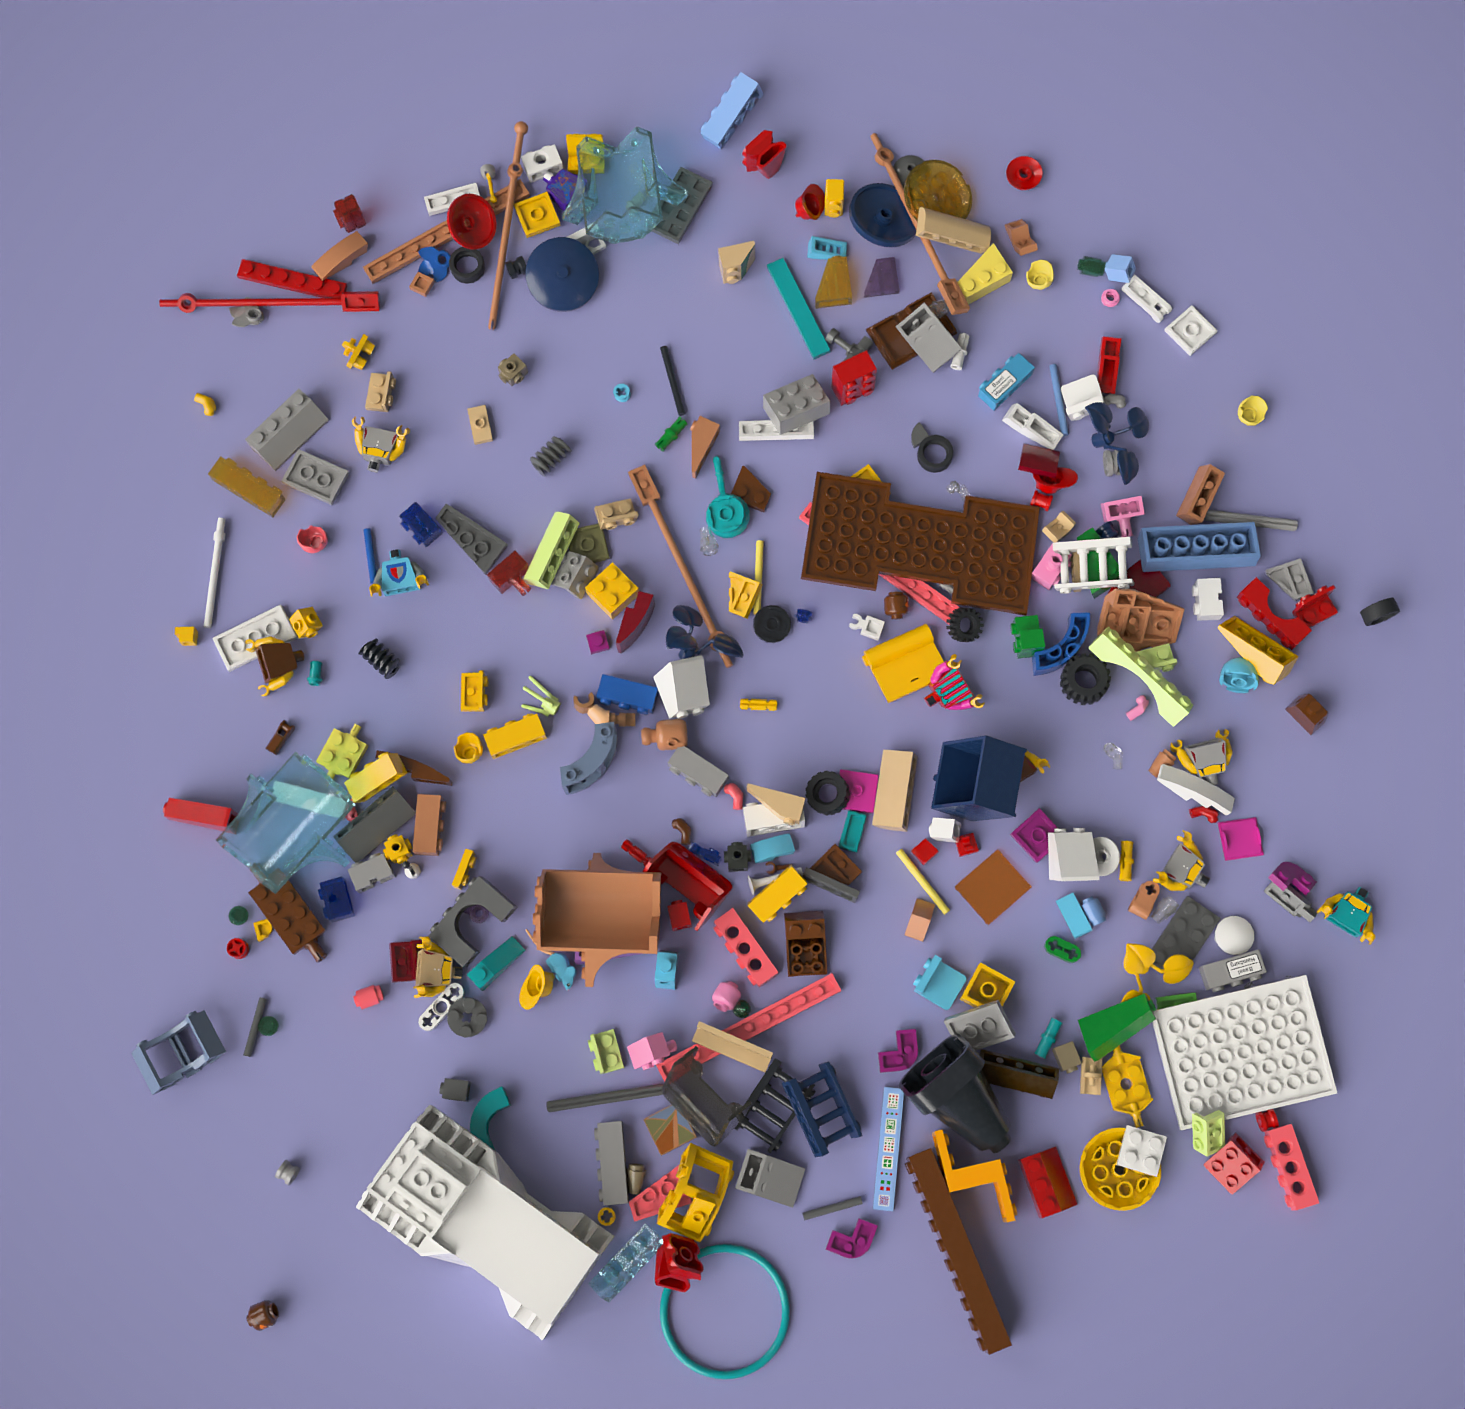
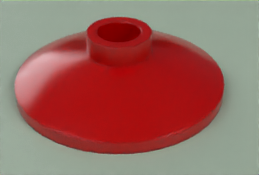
(1026, 166)

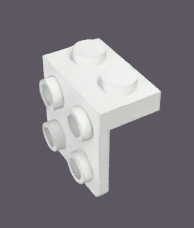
(1079, 395)

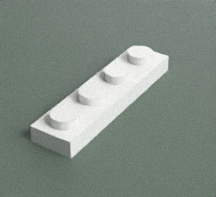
(766, 431)

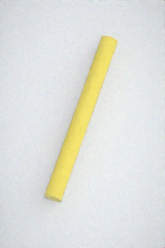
(758, 573)
(923, 882)

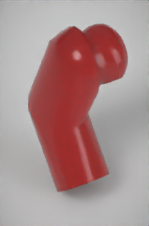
(1209, 812)

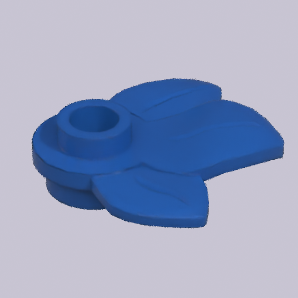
(431, 263)

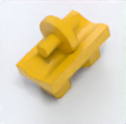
(363, 345)

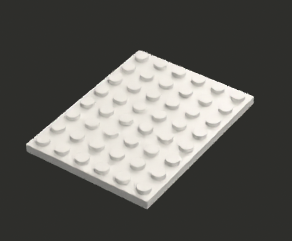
(1244, 1051)

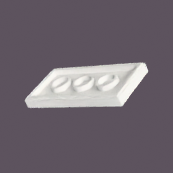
(232, 642)

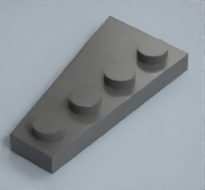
(473, 539)

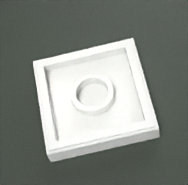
(1190, 330)

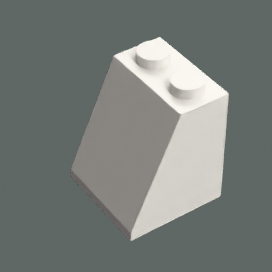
(683, 687)
(1072, 855)

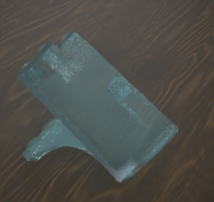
(620, 188)
(288, 822)

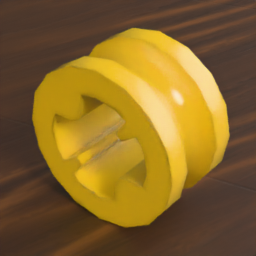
(612, 1219)

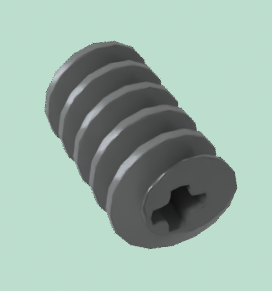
(549, 454)

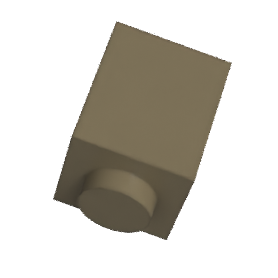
(1067, 1057)

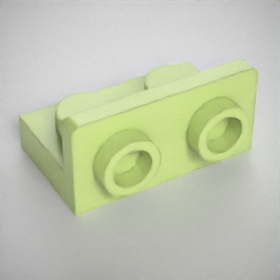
(1159, 657)
(606, 1052)
(1208, 1132)

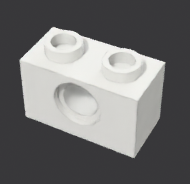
(537, 171)

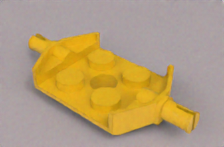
(1138, 1096)

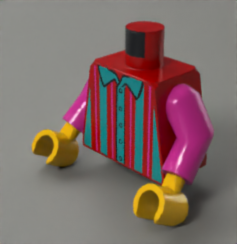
(950, 688)

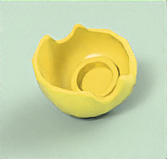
(1040, 274)
(1252, 410)

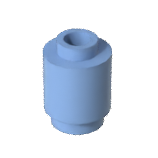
(1093, 911)

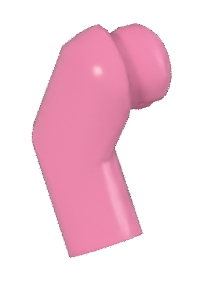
(1138, 710)

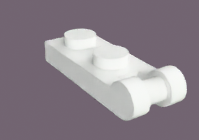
(1146, 298)

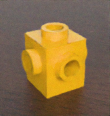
(306, 622)
(402, 853)

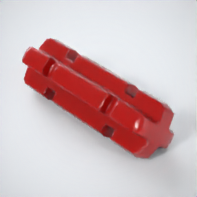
(635, 852)

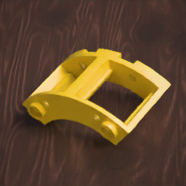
(695, 1155)

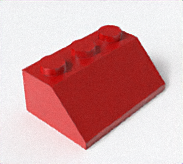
(1047, 1182)

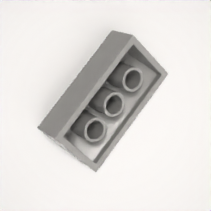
(287, 429)

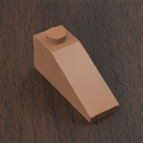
(703, 437)

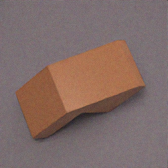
(1020, 237)

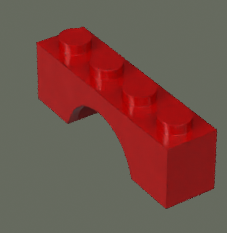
(1289, 631)

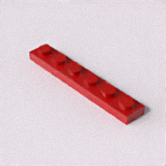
(290, 280)

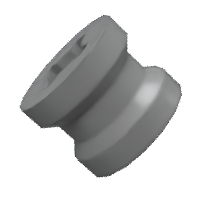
(287, 1172)

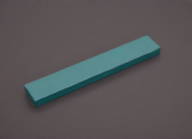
(798, 308)

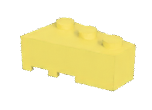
(985, 275)

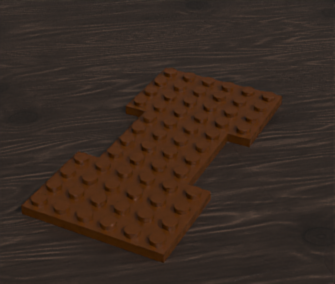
(977, 551)

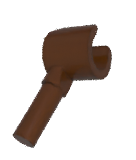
(776, 867)

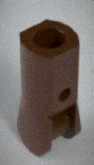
(278, 740)

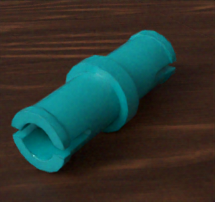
(1048, 1038)

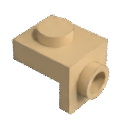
(1059, 527)

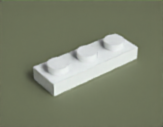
(441, 201)

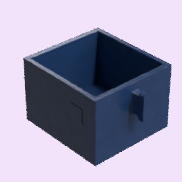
(978, 778)

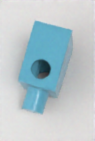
(666, 969)

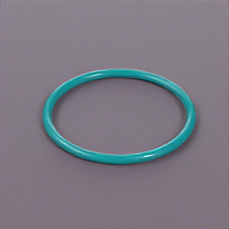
(732, 1374)

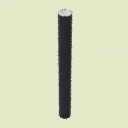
(672, 380)

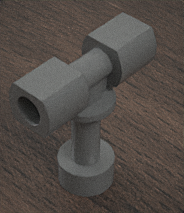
(852, 350)

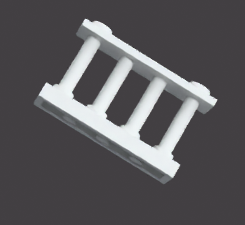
(1082, 548)

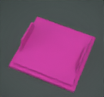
(1240, 838)

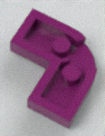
(1291, 873)
(905, 1056)
(853, 1246)

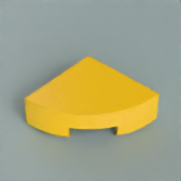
(263, 929)

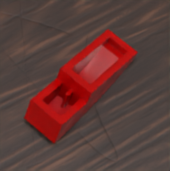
(1108, 364)

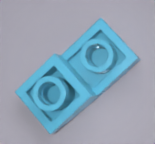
(772, 847)
(1074, 915)

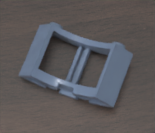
(593, 762)
(207, 1039)

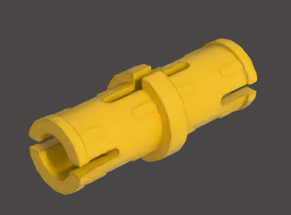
(1126, 861)

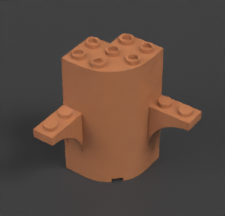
(597, 913)

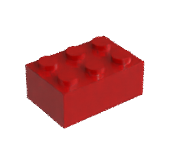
(854, 378)

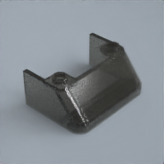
(699, 1102)

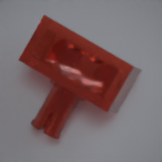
(510, 573)

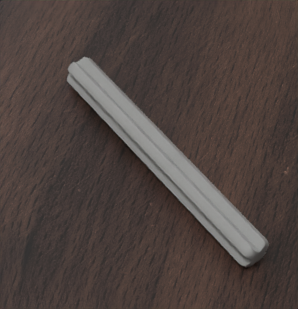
(1260, 521)

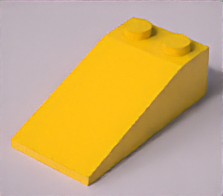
(1269, 658)

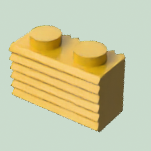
(834, 197)

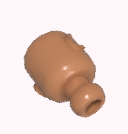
(668, 734)

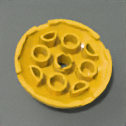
(1104, 1184)

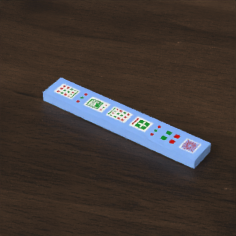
(888, 1149)

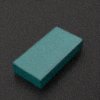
(852, 831)

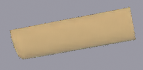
(953, 230)
(895, 790)

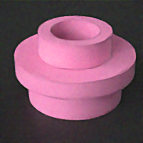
(1110, 293)

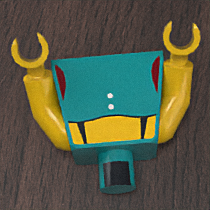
(1350, 914)

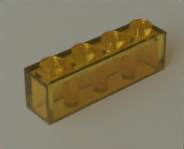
(246, 486)

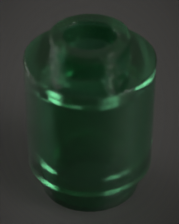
(1091, 266)

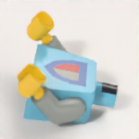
(398, 576)

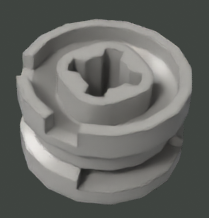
(1110, 463)

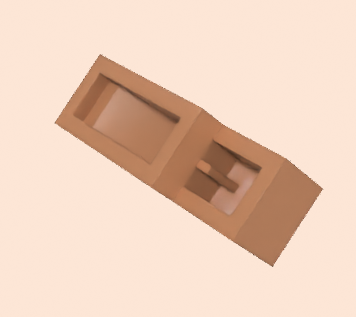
(340, 255)

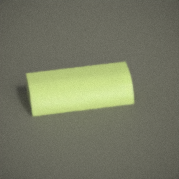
(551, 550)

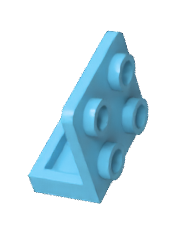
(939, 983)

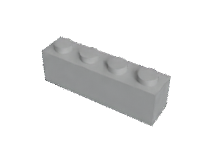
(612, 1163)

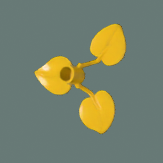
(1140, 958)

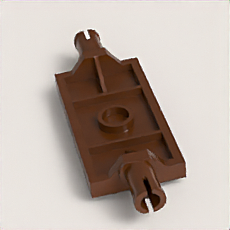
(290, 918)

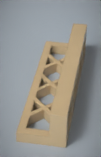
(732, 1047)

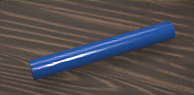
(370, 554)

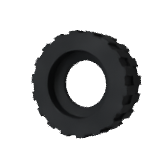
(817, 782)

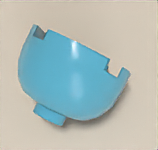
(1239, 675)

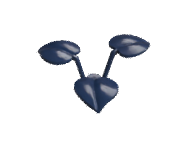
(1101, 418)
(679, 638)

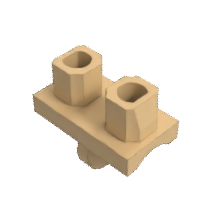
(1090, 1076)

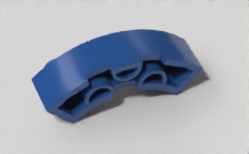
(1058, 655)

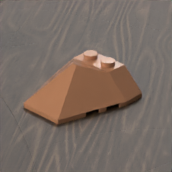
(1140, 618)

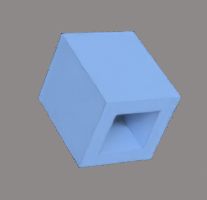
(1120, 268)

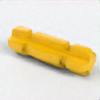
(758, 704)

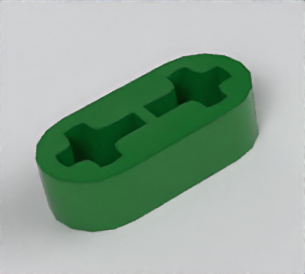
(1060, 953)

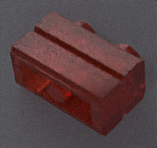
(348, 214)

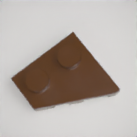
(751, 490)
(837, 866)

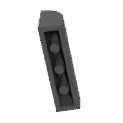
(374, 824)

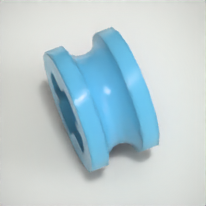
(622, 398)

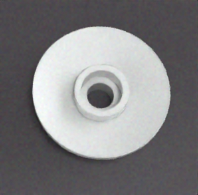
(1112, 860)

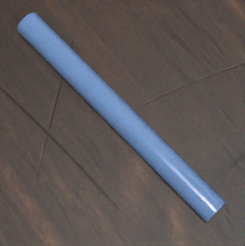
(1058, 399)

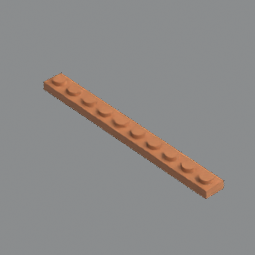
(433, 237)

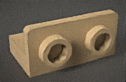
(379, 392)
(616, 514)

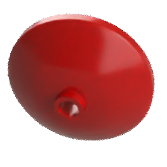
(479, 220)

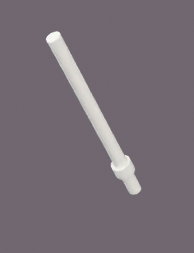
(219, 538)

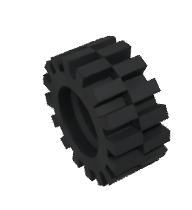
(974, 627)

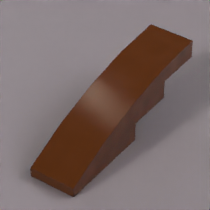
(421, 772)

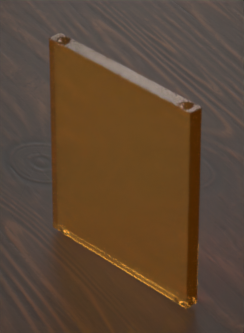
(992, 887)

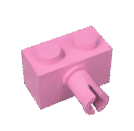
(1123, 511)
(1049, 569)
(651, 1051)

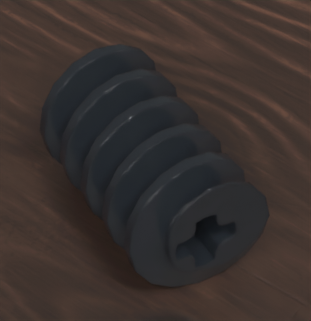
(379, 658)

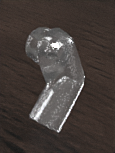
(955, 486)

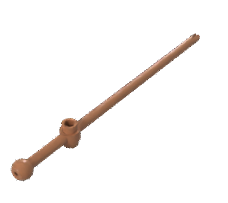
(514, 172)

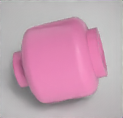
(726, 996)

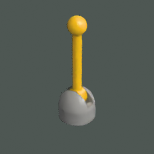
(488, 176)

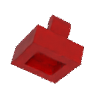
(967, 845)

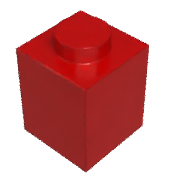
(679, 915)

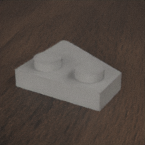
(1291, 579)

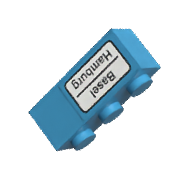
(1005, 381)

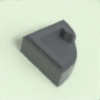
(918, 435)

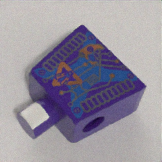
(561, 187)

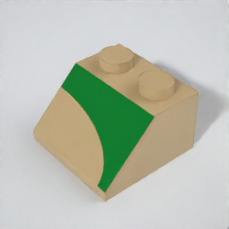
(736, 261)

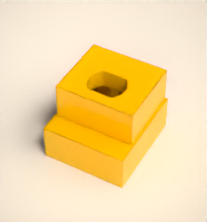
(187, 635)

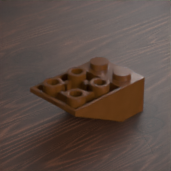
(805, 943)

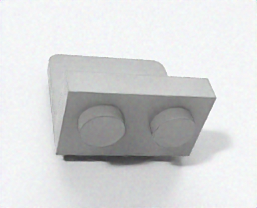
(575, 574)

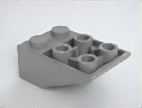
(928, 337)
(770, 1178)

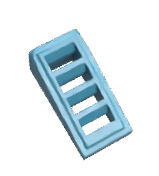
(827, 243)

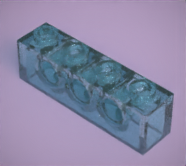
(626, 1263)

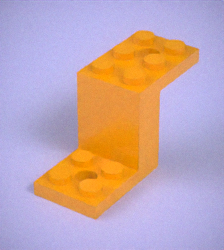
(975, 1175)

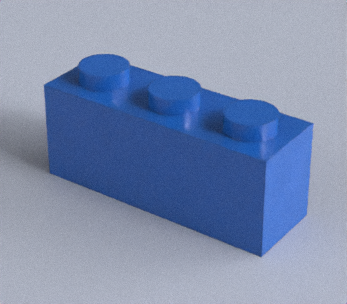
(627, 694)

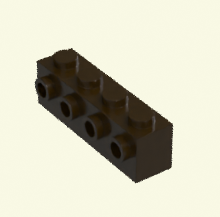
(1020, 1074)

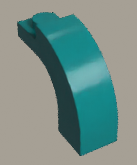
(484, 1112)

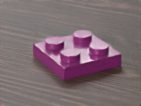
(1033, 835)

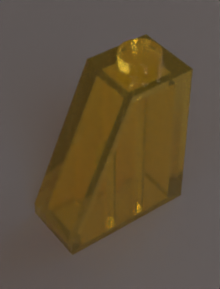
(834, 285)

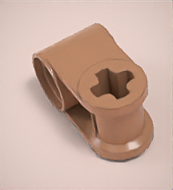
(1142, 902)

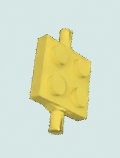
(342, 752)

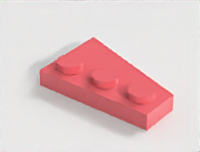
(651, 1199)

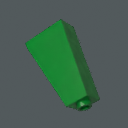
(1115, 1025)

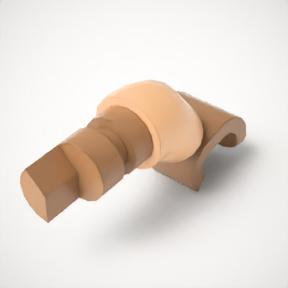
(601, 715)

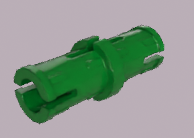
(671, 434)

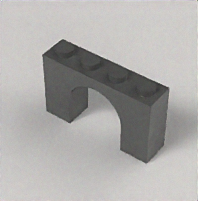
(447, 932)

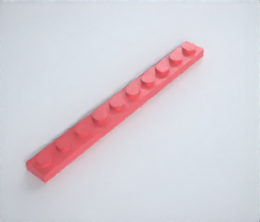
(913, 588)
(765, 1018)

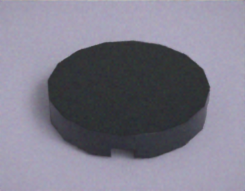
(771, 624)

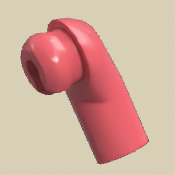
(736, 793)

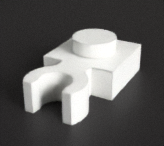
(870, 627)

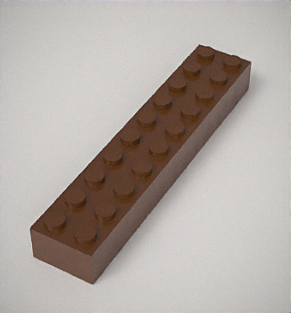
(958, 1251)

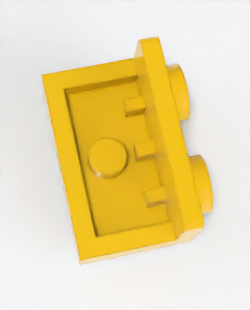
(473, 692)

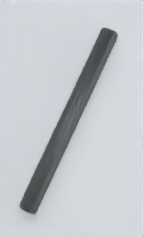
(604, 1098)

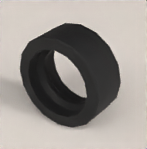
(468, 277)
(939, 440)
(1380, 611)

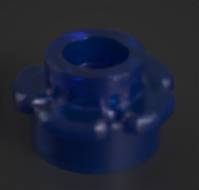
(803, 615)

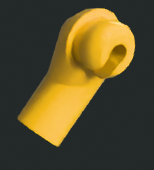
(207, 402)

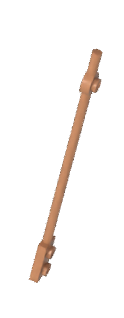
(948, 287)
(649, 495)

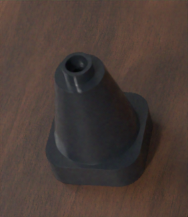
(957, 1093)

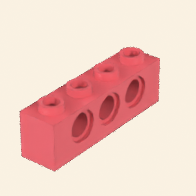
(732, 920)
(1300, 1174)

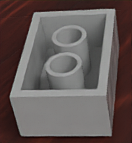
(796, 404)

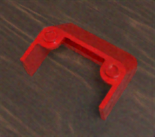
(691, 878)

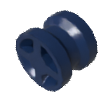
(1107, 531)

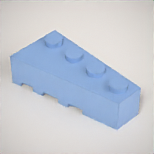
(731, 110)

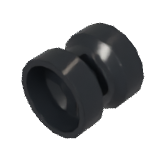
(516, 267)

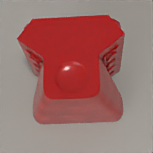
(764, 155)
(677, 1263)

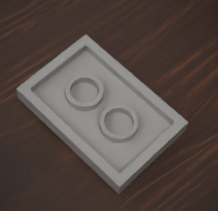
(315, 477)
(981, 1025)

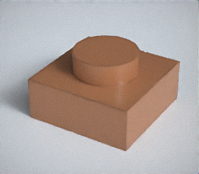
(421, 284)

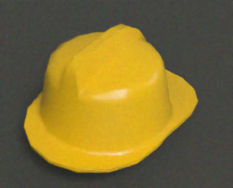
(537, 985)

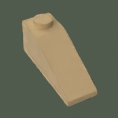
(783, 805)

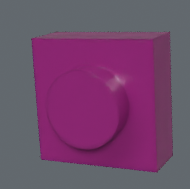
(597, 642)

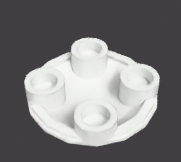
(1234, 935)

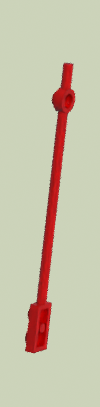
(350, 302)

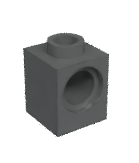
(455, 1089)

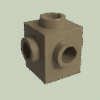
(512, 370)

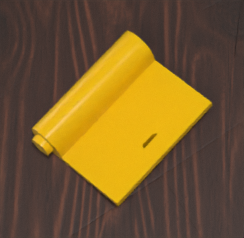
(902, 661)

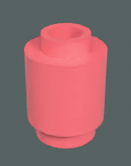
(368, 996)

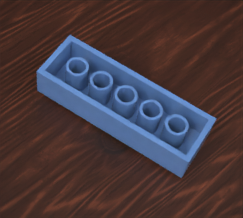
(1198, 547)

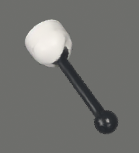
(411, 868)

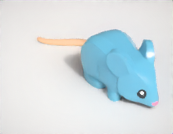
(560, 965)

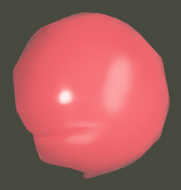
(312, 539)

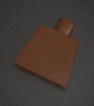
(1308, 712)

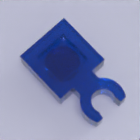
(710, 855)

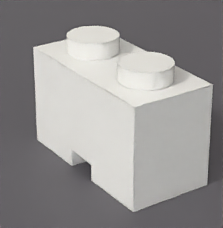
(1207, 604)

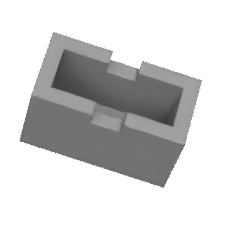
(368, 872)

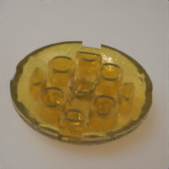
(944, 182)

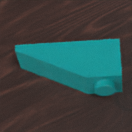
(495, 963)

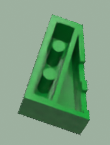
(1093, 564)

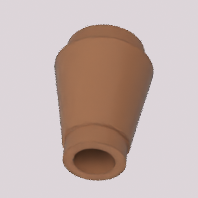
(1163, 757)

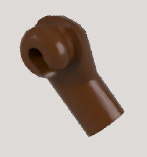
(681, 825)

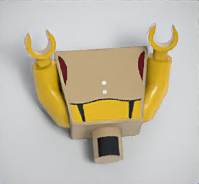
(433, 969)

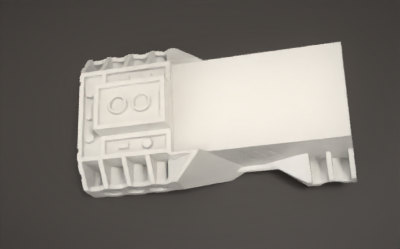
(467, 1207)

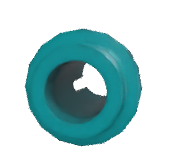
(315, 673)

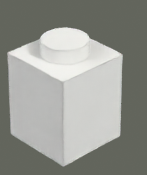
(945, 830)

